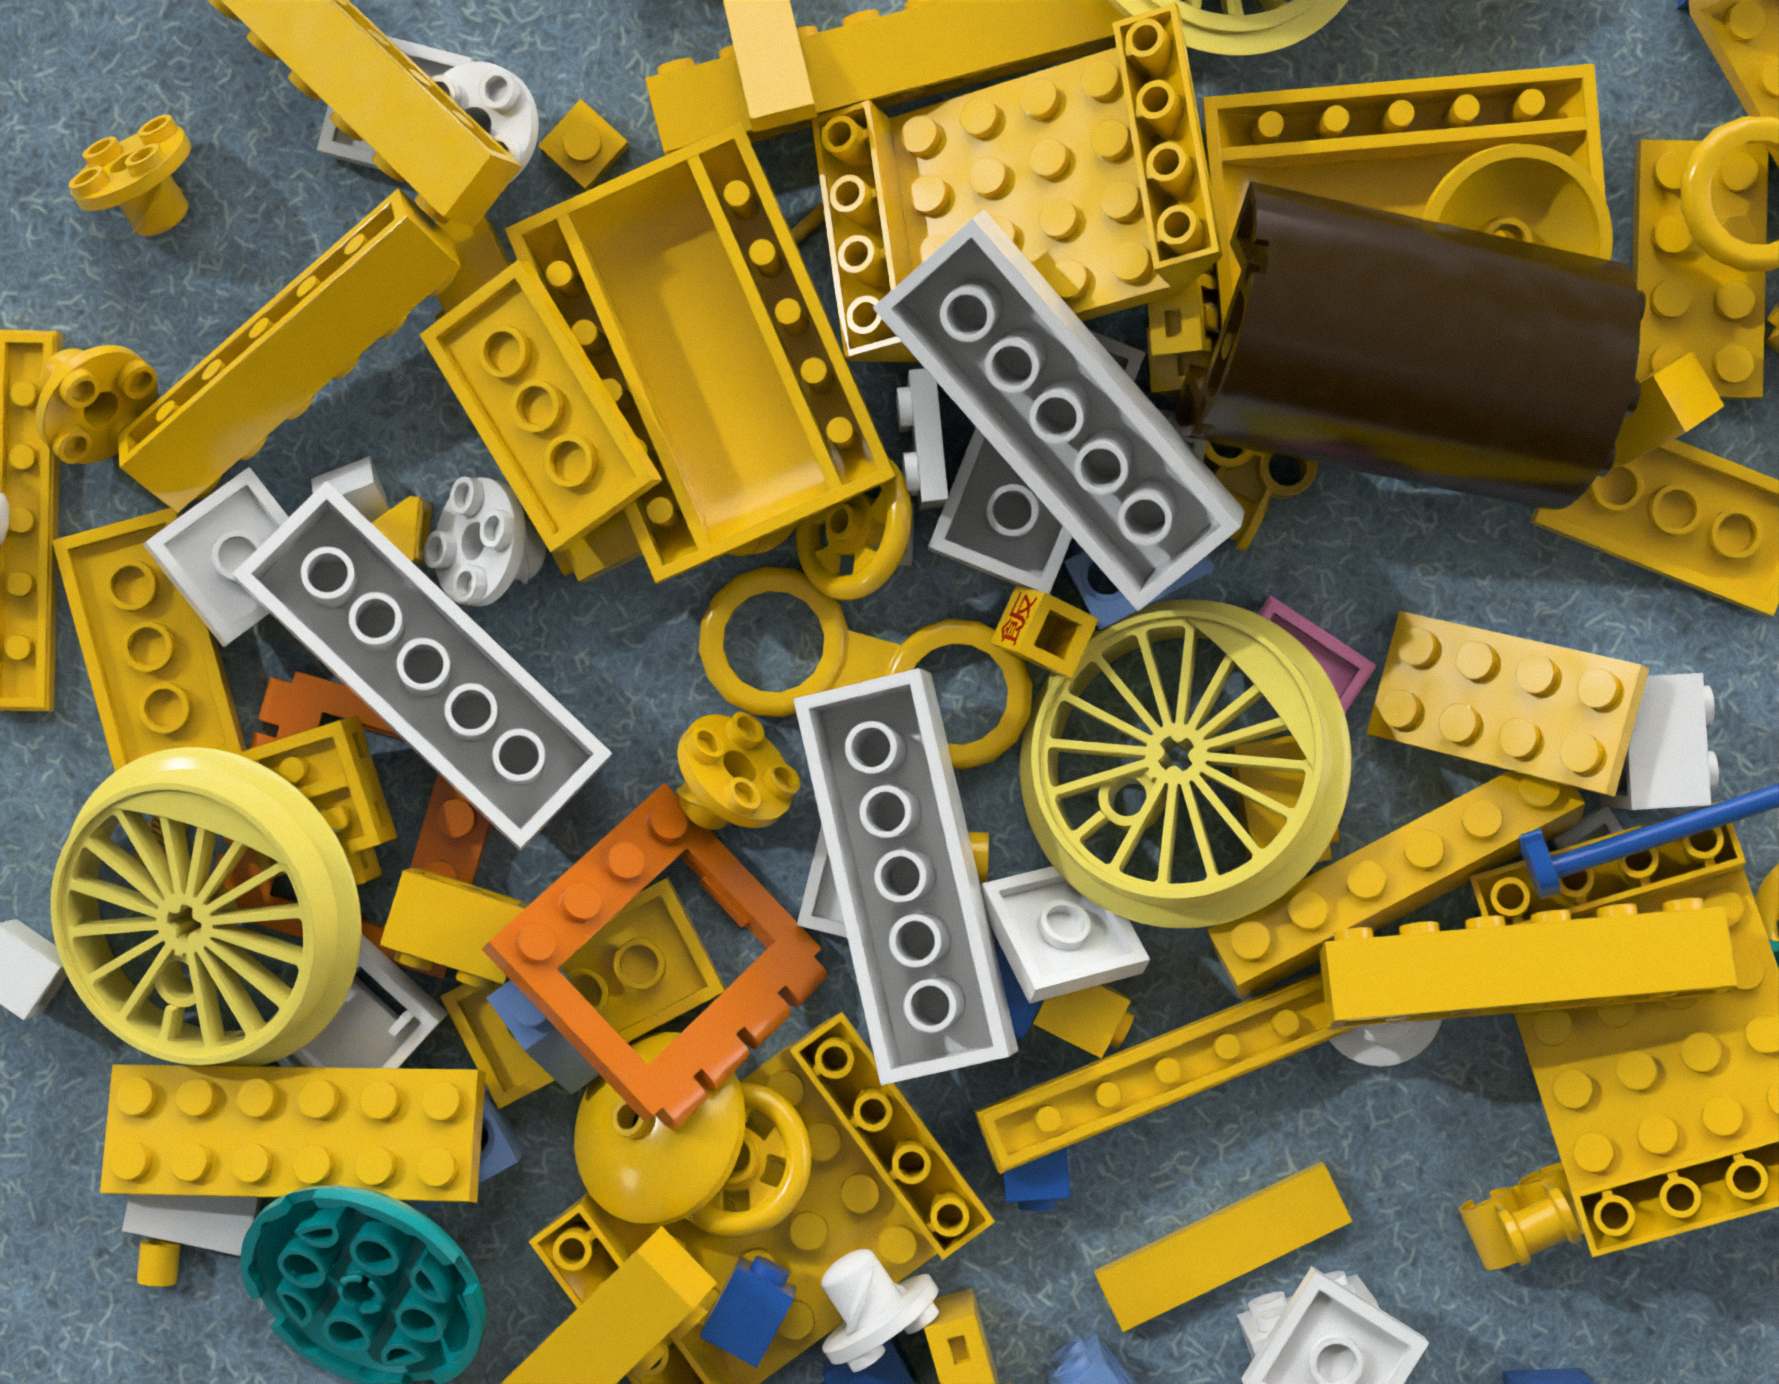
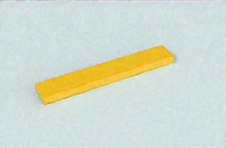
(27, 554)
(1156, 1073)

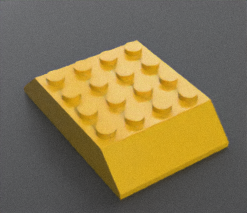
(1388, 139)
(709, 349)

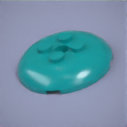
(365, 1286)

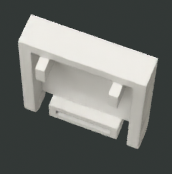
(366, 1028)

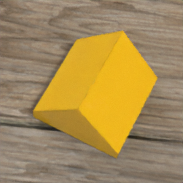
(407, 526)

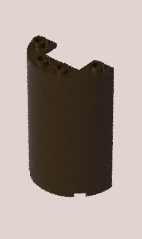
(1418, 352)

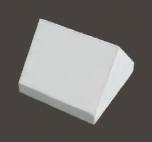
(359, 486)

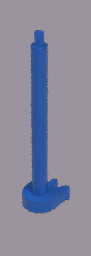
(1546, 869)

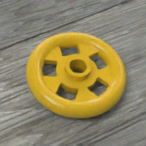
(852, 531)
(766, 1202)

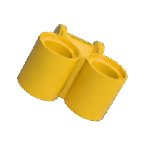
(1252, 486)
(1523, 1218)

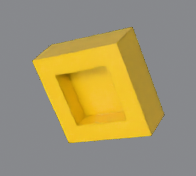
(584, 145)

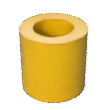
(158, 1262)

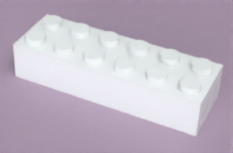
(1061, 410)
(422, 665)
(905, 876)

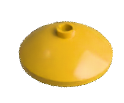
(1528, 196)
(648, 1169)

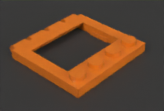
(451, 832)
(593, 893)

